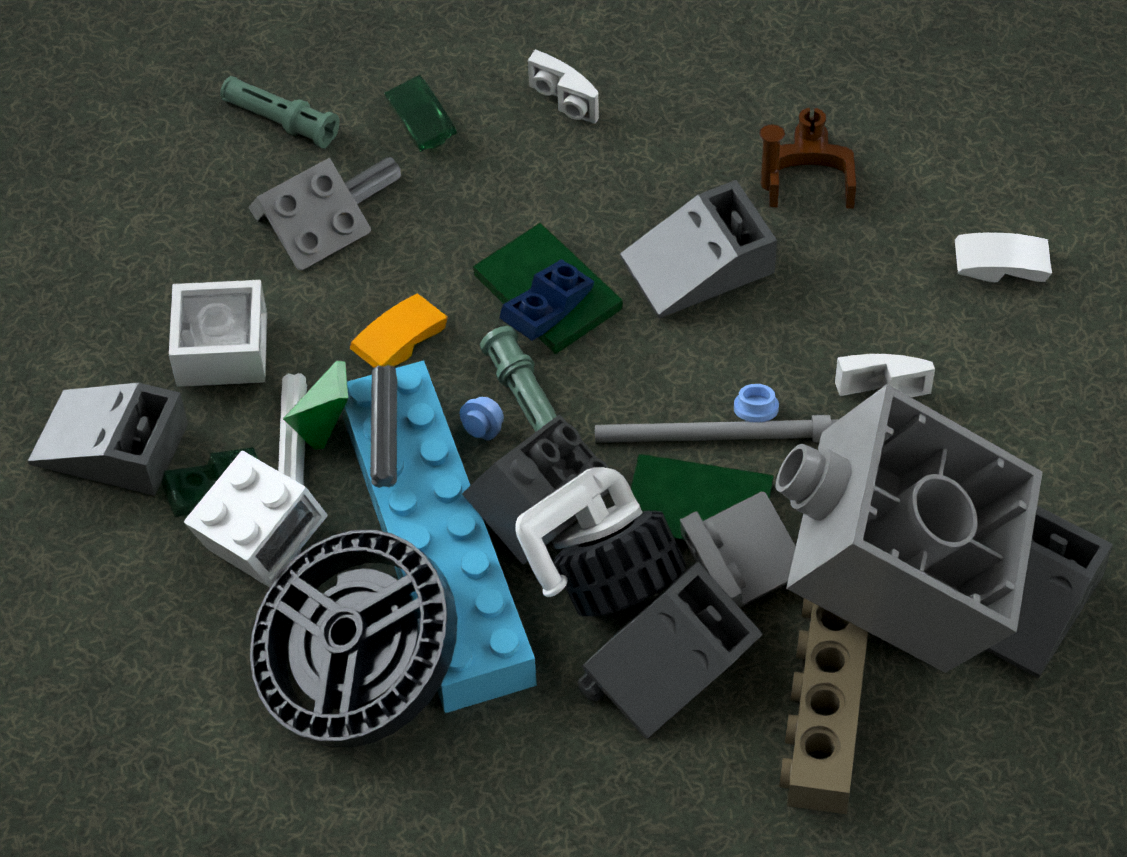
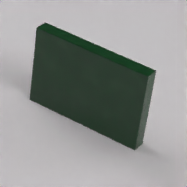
(512, 270)
(688, 487)

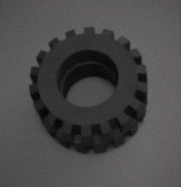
(621, 566)

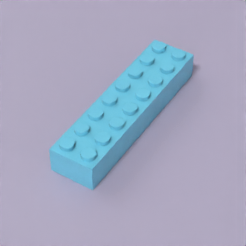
(433, 515)

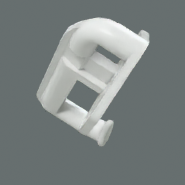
(595, 521)

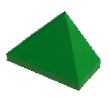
(320, 407)

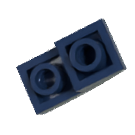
(551, 297)

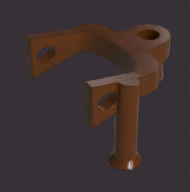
(809, 148)

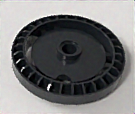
(389, 664)

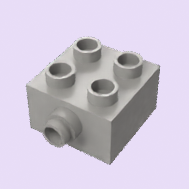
(912, 528)

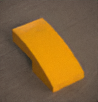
(394, 333)

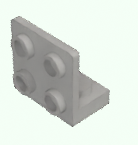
(312, 214)
(742, 548)

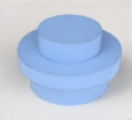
(756, 403)
(482, 417)

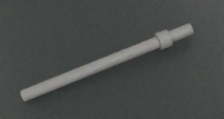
(714, 430)

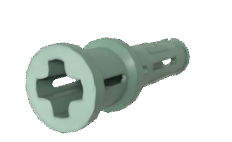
(294, 116)
(516, 372)

